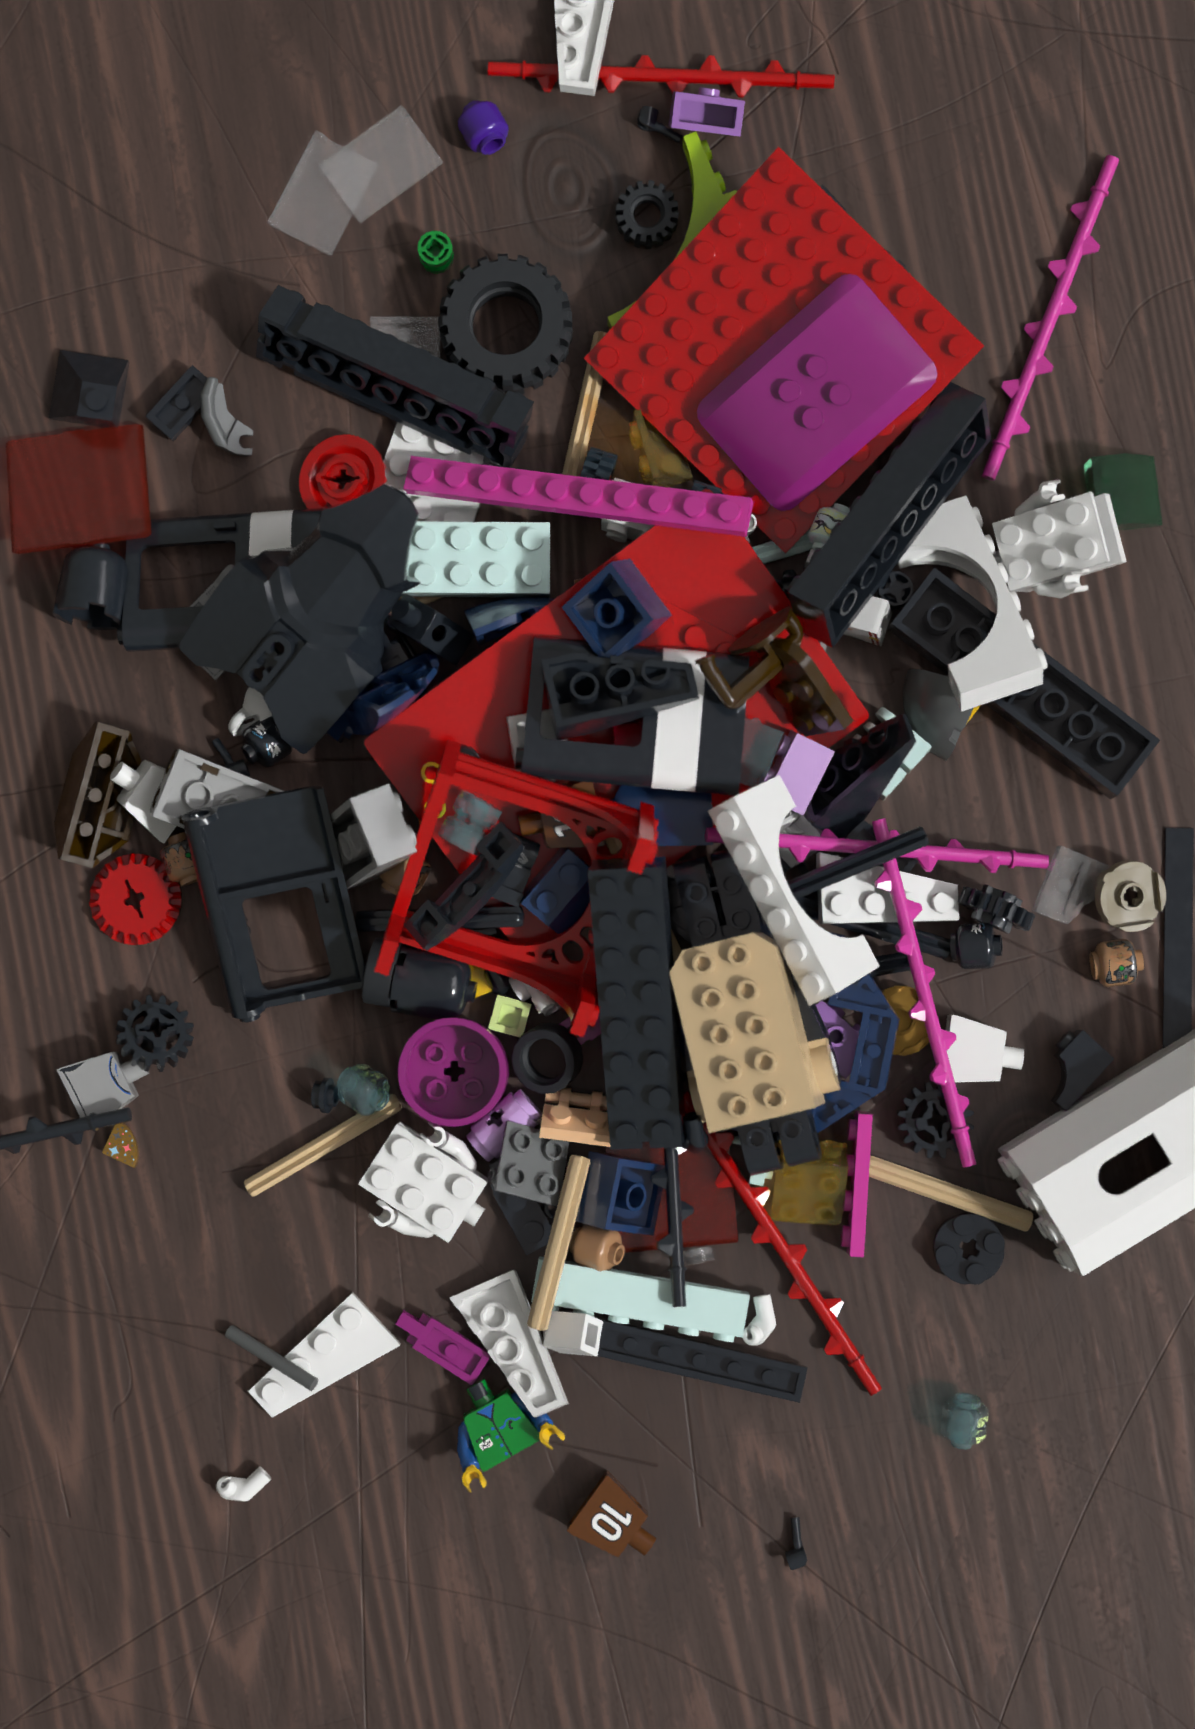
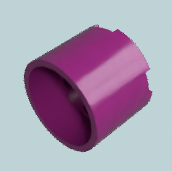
(433, 1092)

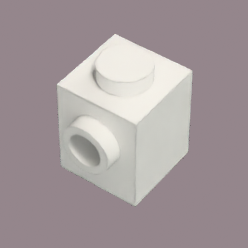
(573, 1333)

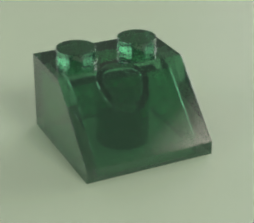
(1131, 487)

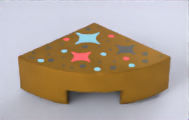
(122, 1145)

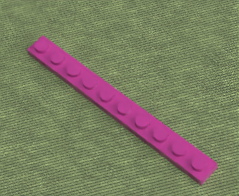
(579, 496)

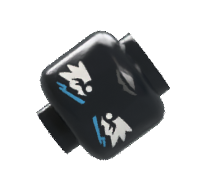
(264, 743)
(975, 946)

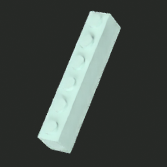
(649, 1299)

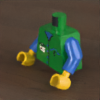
(497, 1430)

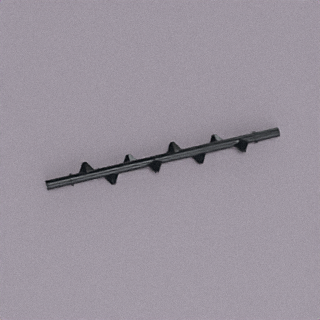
(71, 1129)
(677, 1211)

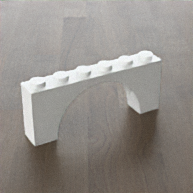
(1007, 657)
(751, 832)

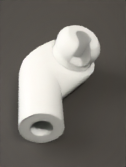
(763, 1322)
(242, 1488)

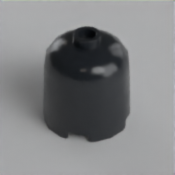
(92, 587)
(431, 985)

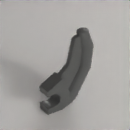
(219, 422)

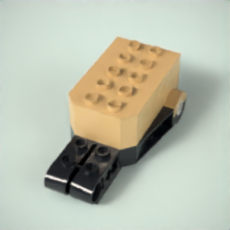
(749, 1034)

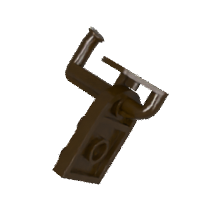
(789, 672)

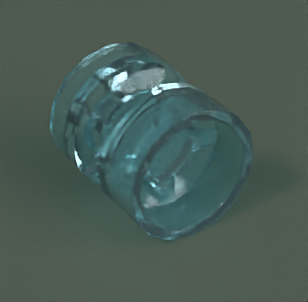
(457, 827)

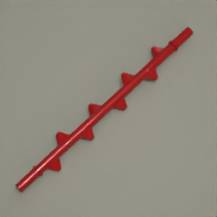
(675, 78)
(790, 1254)

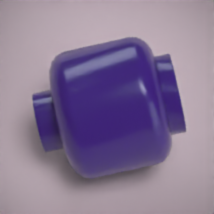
(483, 127)

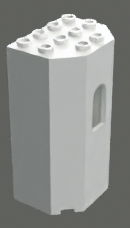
(1063, 1154)

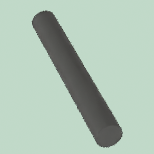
(271, 1357)

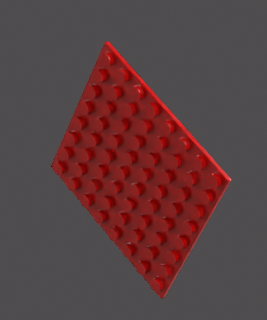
(732, 292)

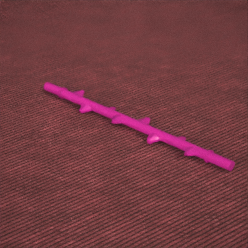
(1058, 305)
(927, 856)
(924, 1008)

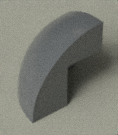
(933, 710)

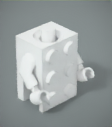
(1056, 543)
(427, 1181)

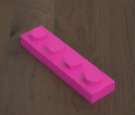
(856, 1198)

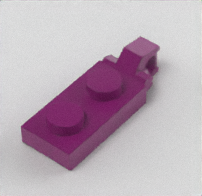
(444, 1345)

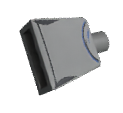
(101, 1083)

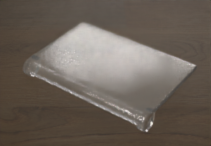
(380, 164)
(310, 204)

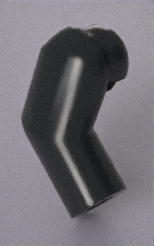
(695, 1137)

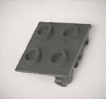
(530, 1165)

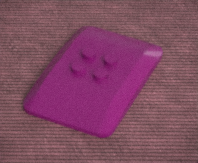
(817, 392)

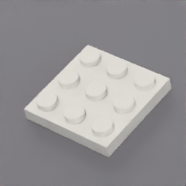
(408, 443)

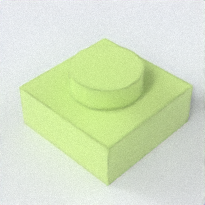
(509, 1016)

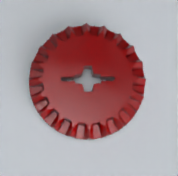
(333, 458)
(124, 922)

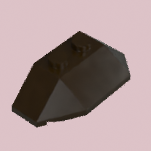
(89, 817)

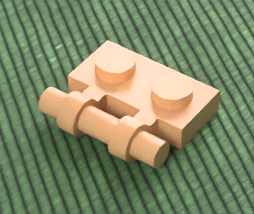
(576, 1124)

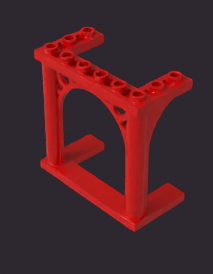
(565, 981)

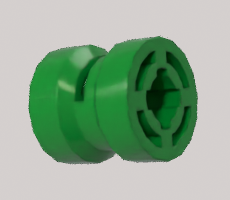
(437, 259)

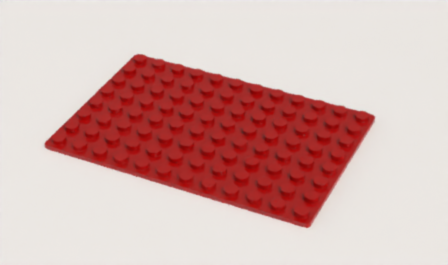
(693, 569)

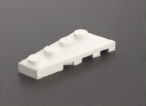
(581, 42)
(861, 902)
(499, 1317)
(331, 1351)

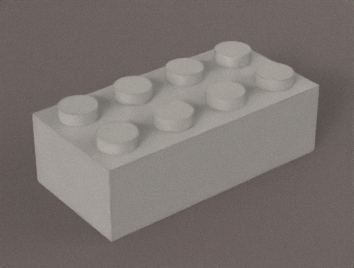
(371, 835)

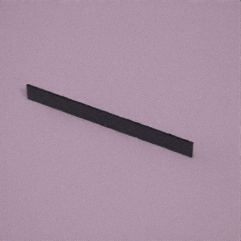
(1178, 934)

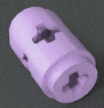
(489, 1132)

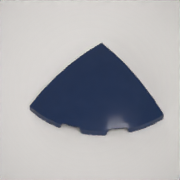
(501, 616)
(392, 693)
(681, 814)

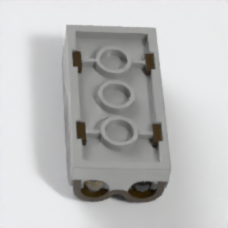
(200, 783)

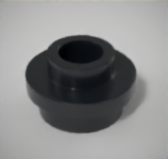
(324, 1095)

